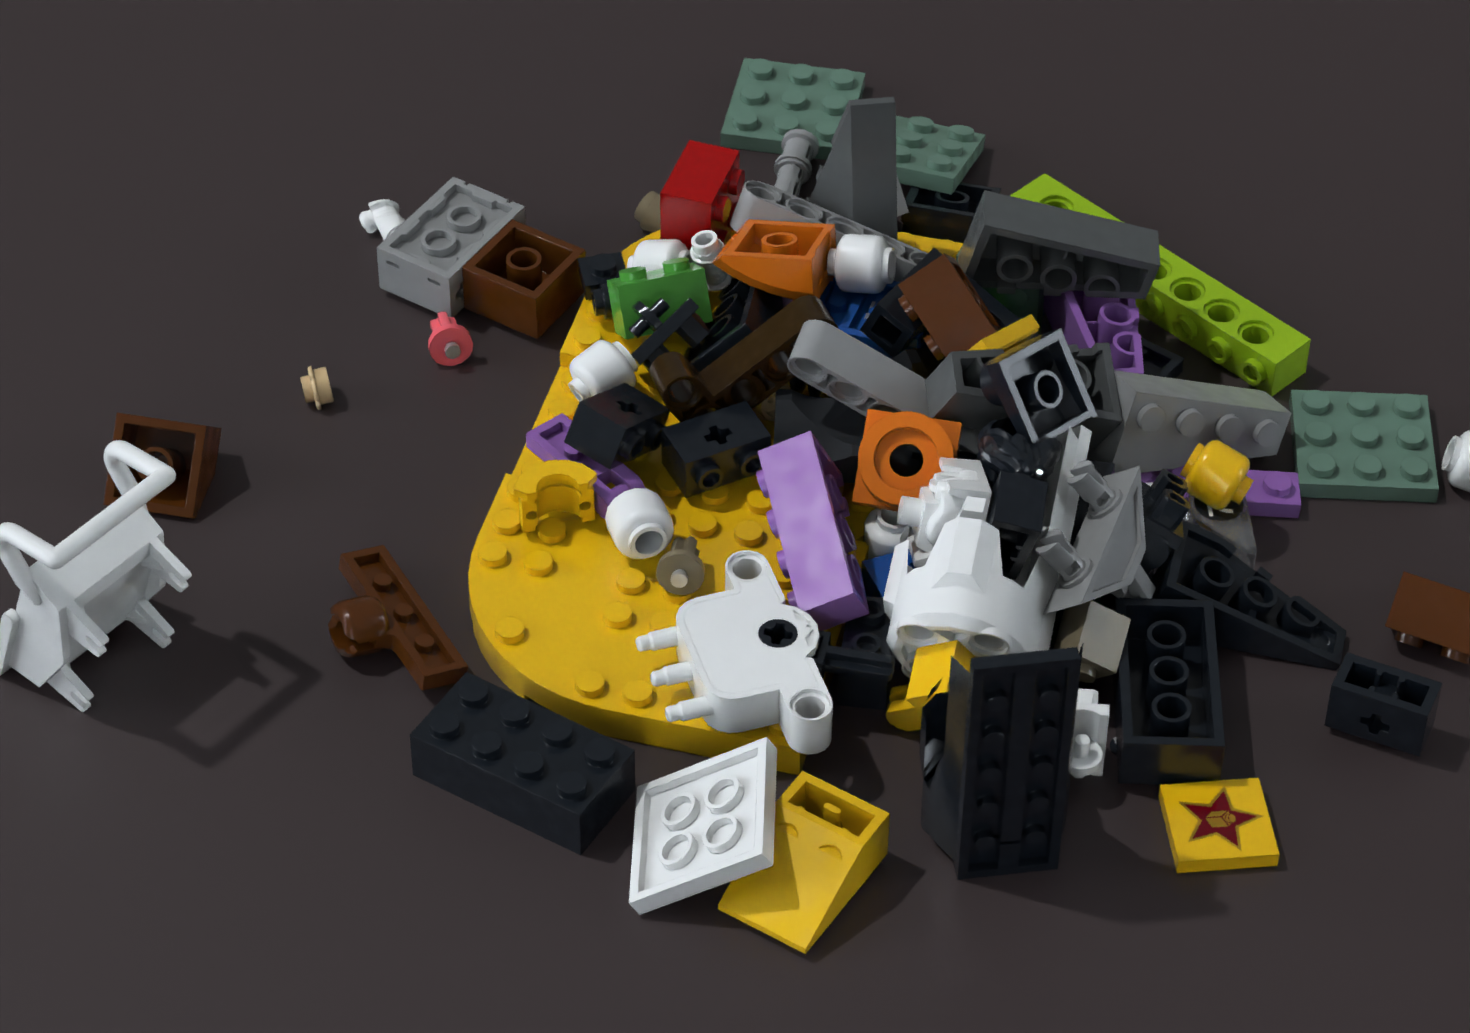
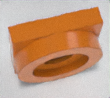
(885, 431)

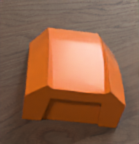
(780, 257)

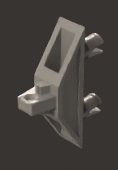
(1107, 545)

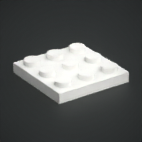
(704, 826)

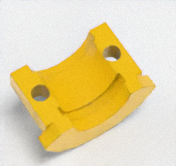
(555, 487)

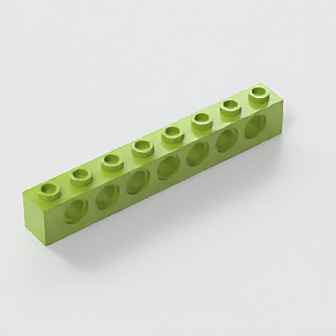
(1203, 309)

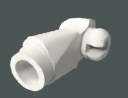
(382, 216)
(703, 252)

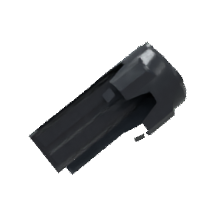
(1000, 761)

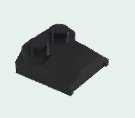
(943, 214)
(1038, 387)

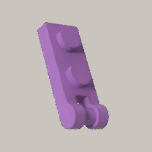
(548, 444)

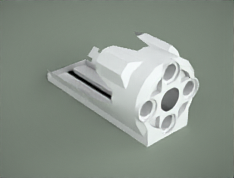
(963, 584)

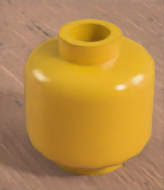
(1217, 474)

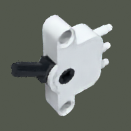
(757, 659)

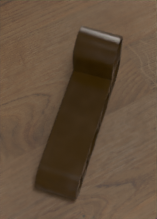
(743, 373)

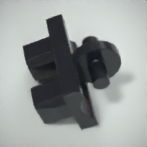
(683, 322)

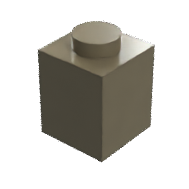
(1102, 637)

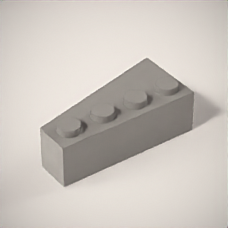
(1171, 416)

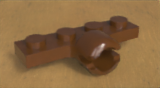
(393, 618)

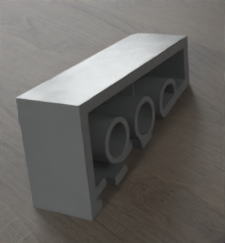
(1057, 250)
(957, 396)

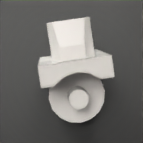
(1089, 734)

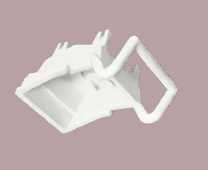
(89, 580)

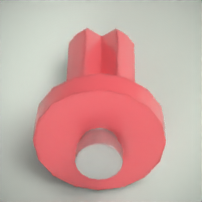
(449, 341)

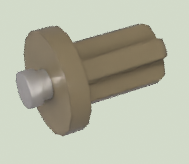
(681, 568)

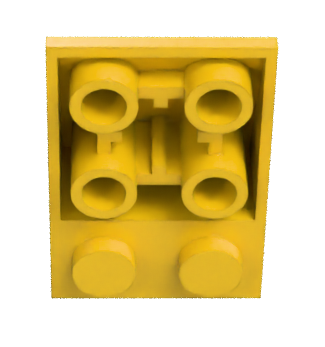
(821, 858)

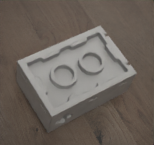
(430, 248)

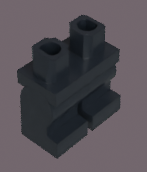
(1163, 516)

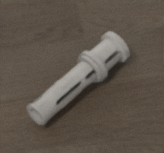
(794, 164)

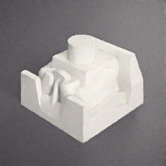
(942, 503)

